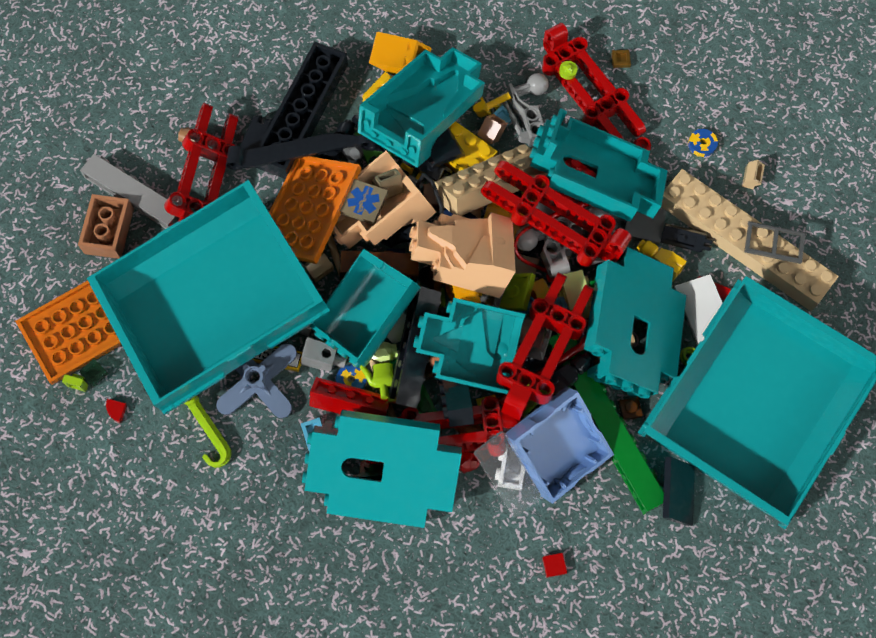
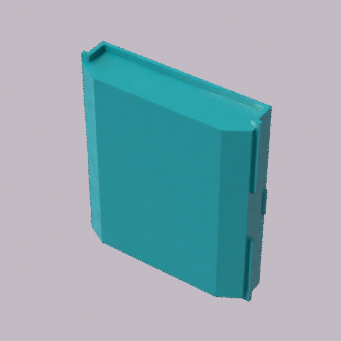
(206, 297)
(763, 399)

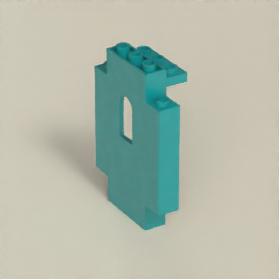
(623, 177)
(642, 290)
(414, 476)

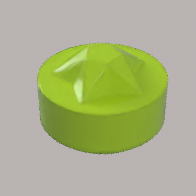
(568, 70)

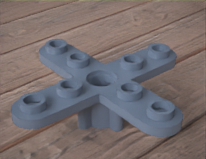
(264, 387)

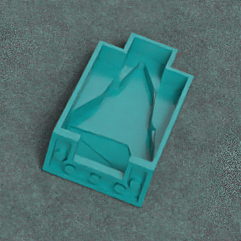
(421, 103)

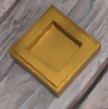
(621, 58)

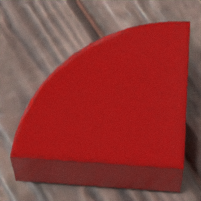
(116, 409)

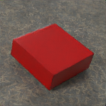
(554, 565)

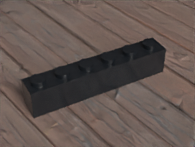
(411, 365)

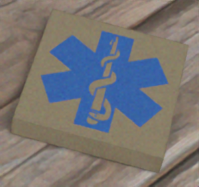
(364, 202)

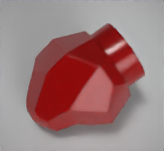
(468, 462)

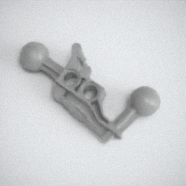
(537, 85)

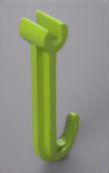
(212, 432)

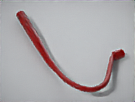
(554, 215)

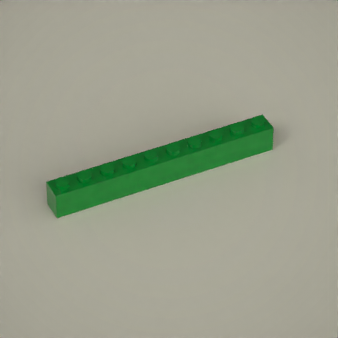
(627, 458)

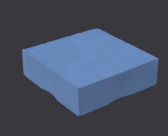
(559, 444)

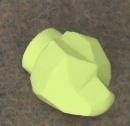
(385, 353)

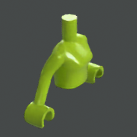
(381, 378)

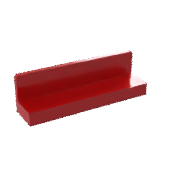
(338, 397)

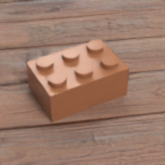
(106, 226)

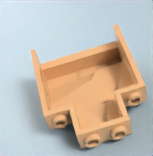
(395, 213)
(467, 251)

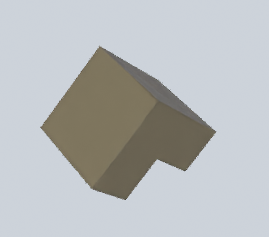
(390, 181)

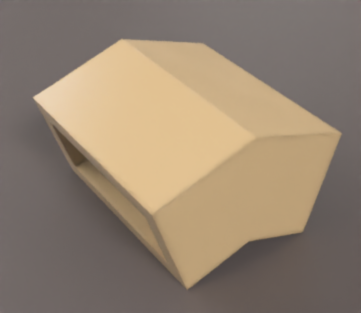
(753, 174)
(319, 270)

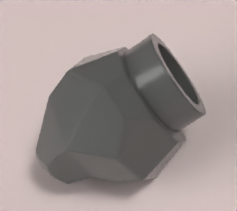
(353, 154)

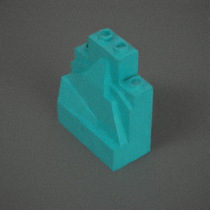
(470, 342)

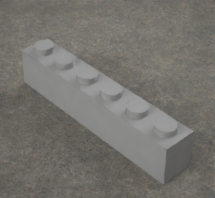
(120, 185)

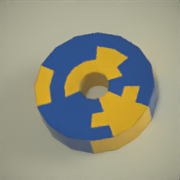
(706, 136)
(351, 371)

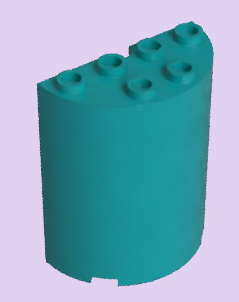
(365, 308)

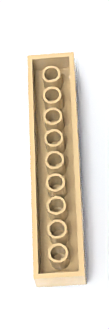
(728, 224)

